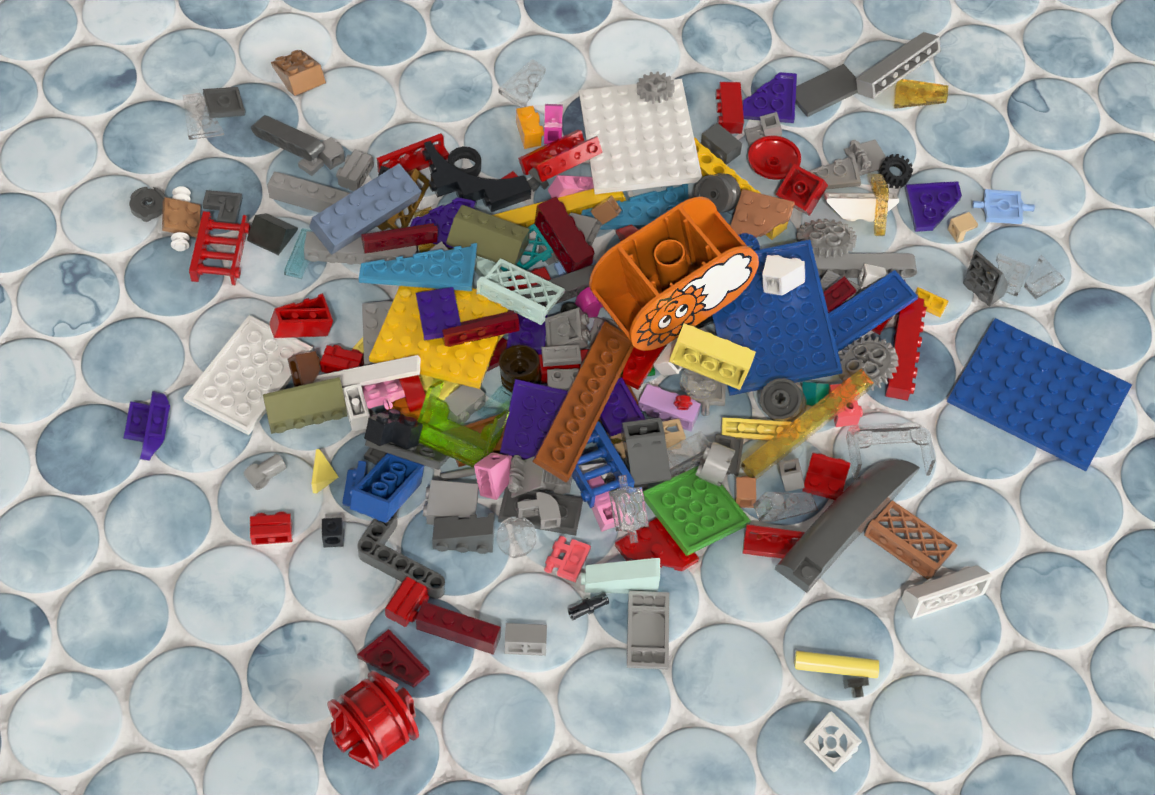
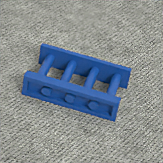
(614, 465)

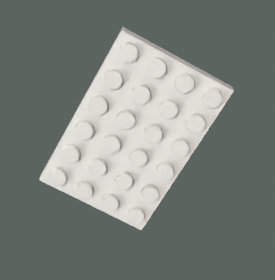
(244, 371)

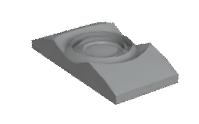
(648, 630)

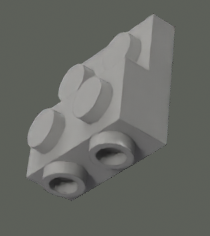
(568, 329)

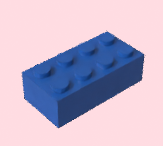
(386, 487)

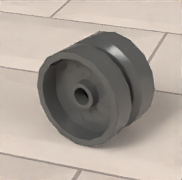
(720, 189)
(775, 393)

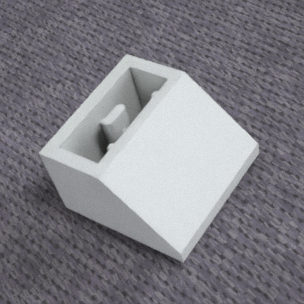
(782, 274)

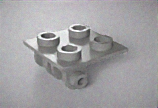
(868, 155)
(524, 476)

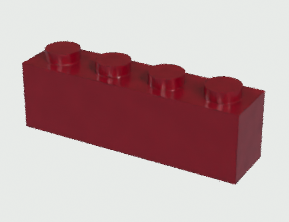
(458, 628)

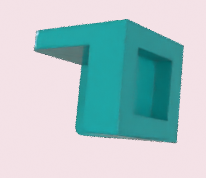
(814, 391)

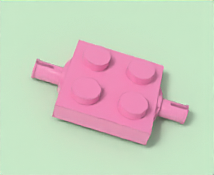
(383, 393)

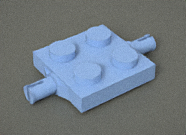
(1003, 206)

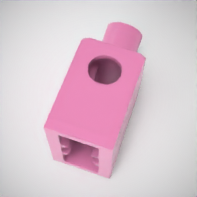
(493, 474)

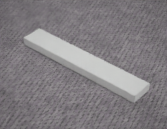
(376, 372)

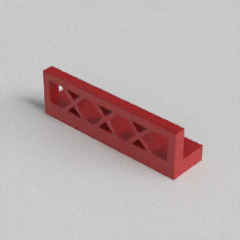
(413, 159)
(767, 545)

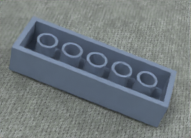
(365, 209)

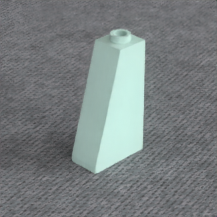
(622, 576)

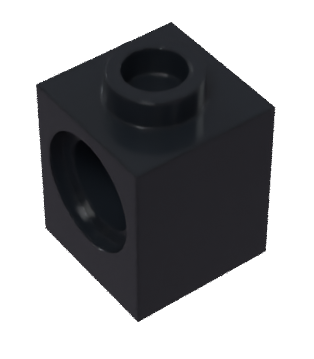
(332, 532)

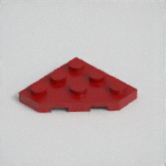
(656, 543)

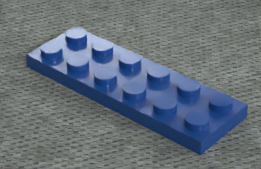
(870, 309)

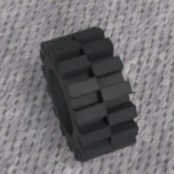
(900, 163)

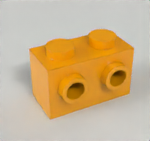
(528, 127)

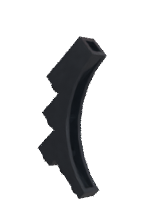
(494, 192)

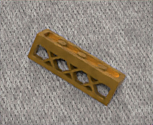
(414, 174)

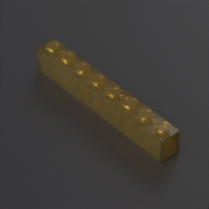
(807, 425)

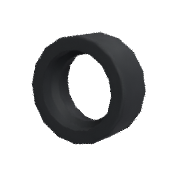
(467, 153)

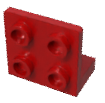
(826, 476)

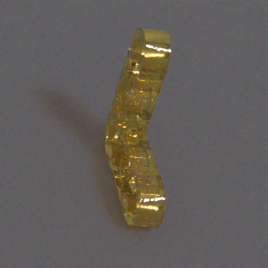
(881, 192)

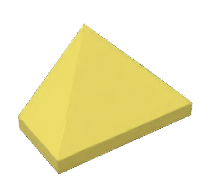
(322, 472)

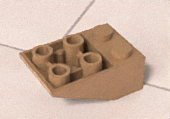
(298, 72)

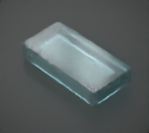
(496, 403)

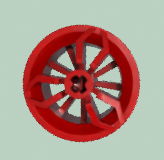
(373, 719)

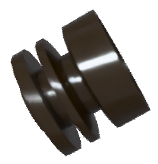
(519, 363)

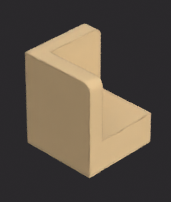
(960, 225)

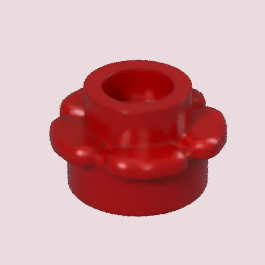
(683, 402)

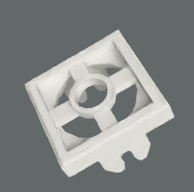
(852, 742)

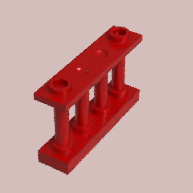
(560, 155)
(204, 238)

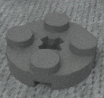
(143, 211)

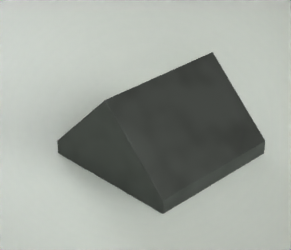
(270, 233)

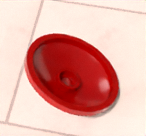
(773, 157)

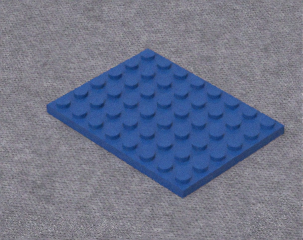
(785, 331)
(1040, 394)

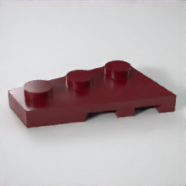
(394, 658)

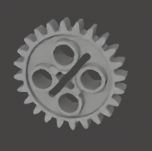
(828, 237)
(873, 357)

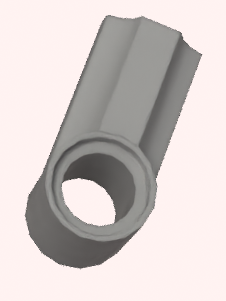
(260, 474)

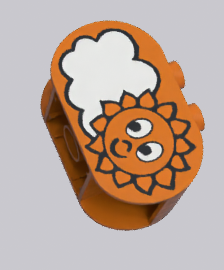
(673, 273)

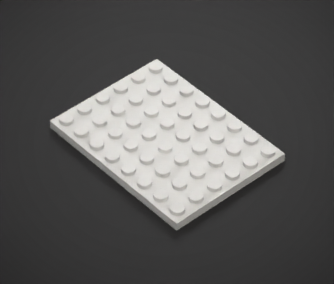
(639, 140)

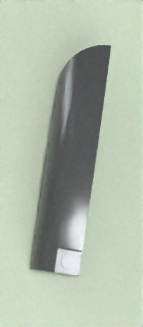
(844, 521)

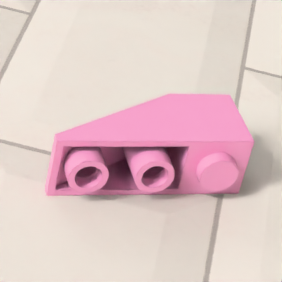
(569, 185)
(602, 506)

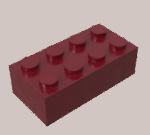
(563, 236)

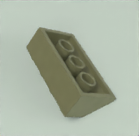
(493, 235)
(305, 405)

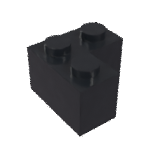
(394, 428)

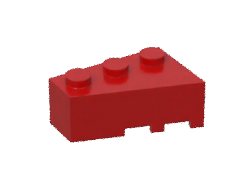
(303, 319)

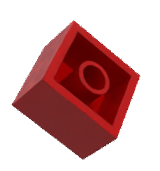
(802, 188)

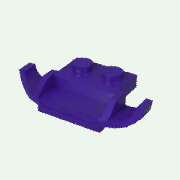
(148, 423)

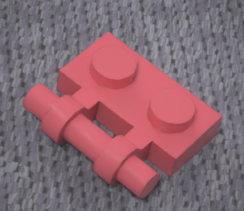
(573, 560)

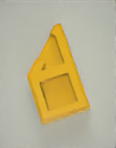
(934, 303)

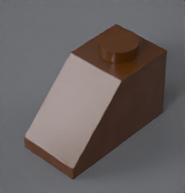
(304, 368)

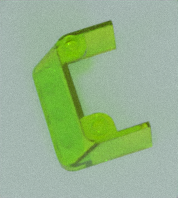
(452, 438)

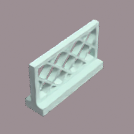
(513, 300)

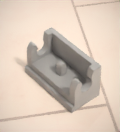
(525, 639)

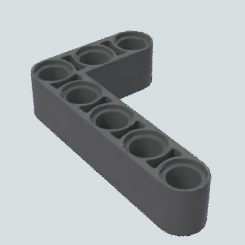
(396, 559)

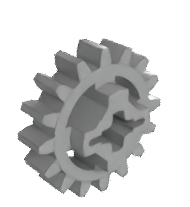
(655, 87)

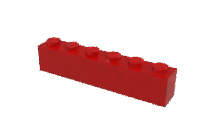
(905, 344)

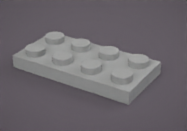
(373, 319)

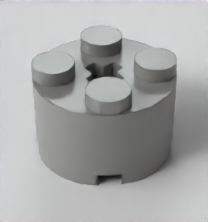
(716, 463)

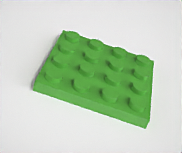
(695, 511)

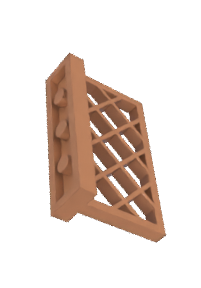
(903, 548)

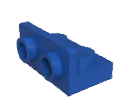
(353, 478)

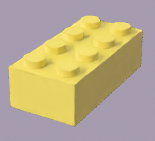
(712, 356)

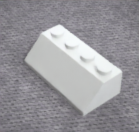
(945, 591)

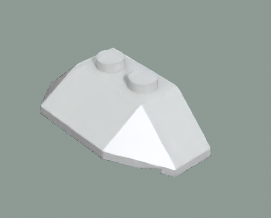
(857, 205)

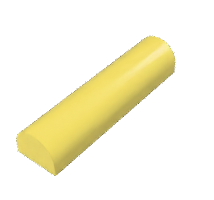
(752, 428)
(836, 664)

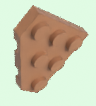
(760, 213)

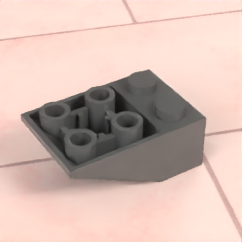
(985, 279)
(646, 451)

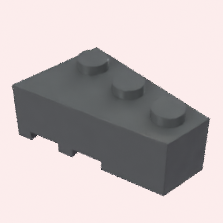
(464, 534)

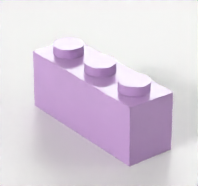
(660, 404)

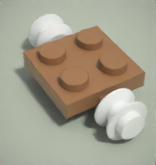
(180, 218)

